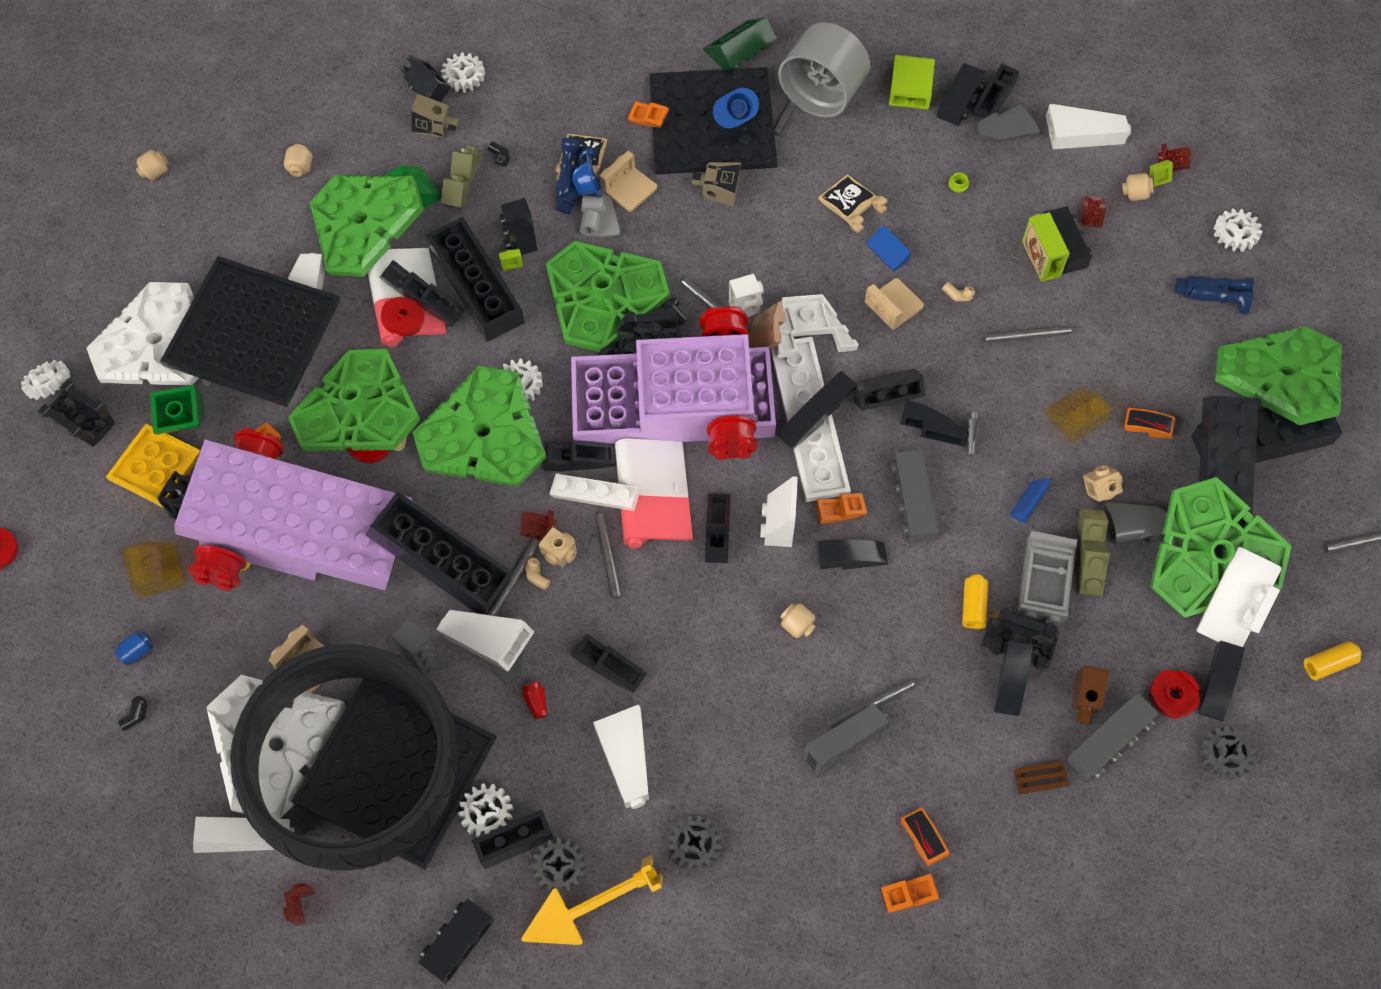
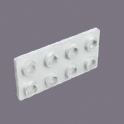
(1241, 599)

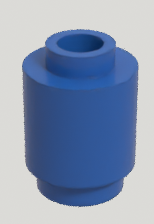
(133, 647)

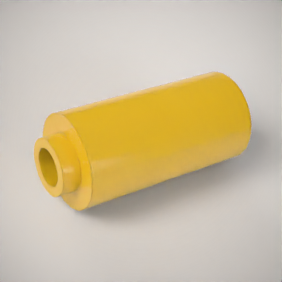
(975, 602)
(1332, 660)

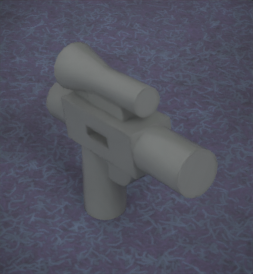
(973, 430)

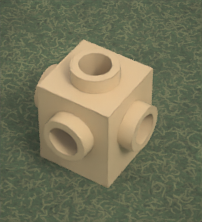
(1103, 483)
(558, 547)

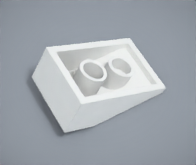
(780, 515)

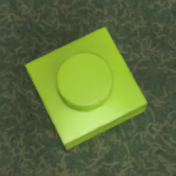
(1161, 173)
(510, 259)

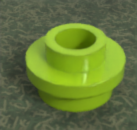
(958, 178)

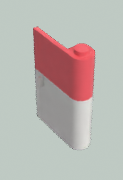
(413, 260)
(663, 500)

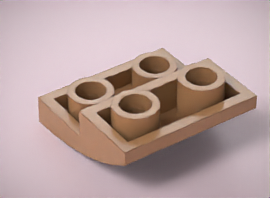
(765, 327)

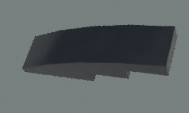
(426, 295)
(816, 410)

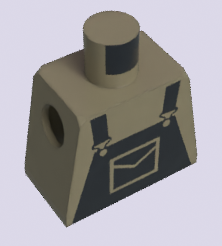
(431, 117)
(719, 182)

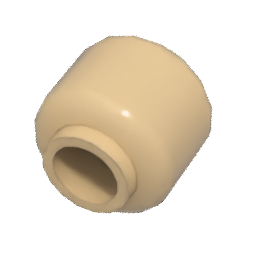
(298, 160)
(152, 165)
(1138, 187)
(798, 620)

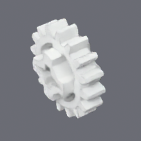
(463, 72)
(1237, 230)
(528, 375)
(45, 379)
(488, 800)

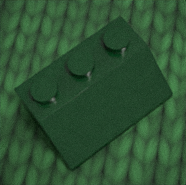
(741, 43)

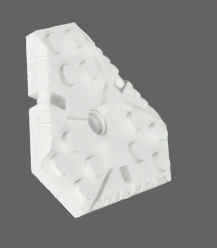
(131, 347)
(300, 729)

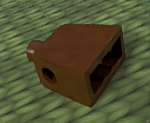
(1093, 683)

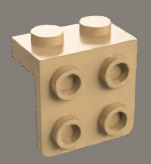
(626, 183)
(893, 303)
(298, 642)

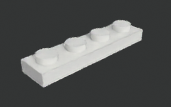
(595, 492)

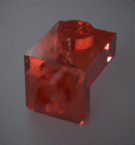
(1179, 157)
(1093, 211)
(537, 525)
(293, 910)

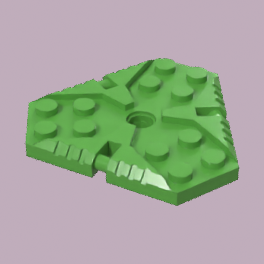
(355, 214)
(602, 291)
(1288, 370)
(364, 404)
(489, 404)
(1202, 518)

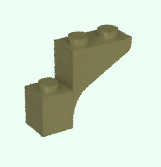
(463, 169)
(1093, 551)

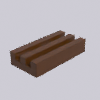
(1038, 768)

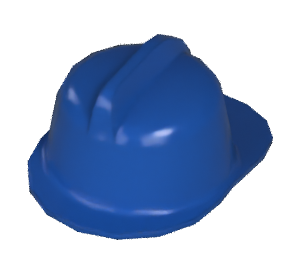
(736, 108)
(585, 179)

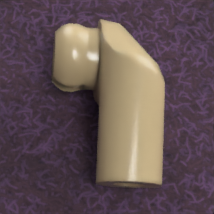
(958, 295)

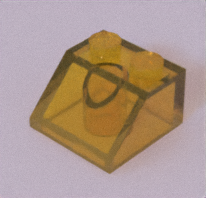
(1079, 413)
(153, 568)

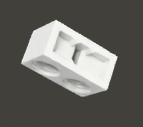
(746, 294)

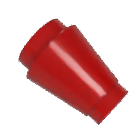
(535, 699)

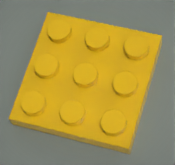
(151, 462)

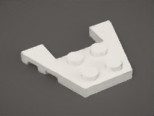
(811, 316)

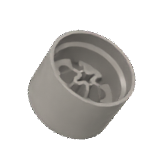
(824, 69)

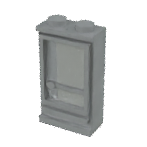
(1046, 577)

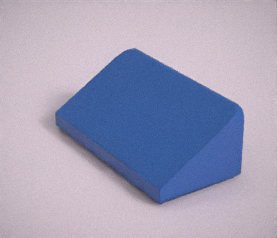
(889, 248)
(1030, 499)

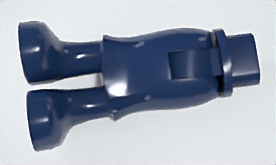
(565, 189)
(1215, 289)

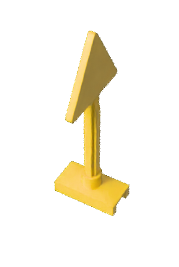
(555, 921)

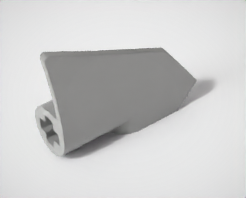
(598, 216)

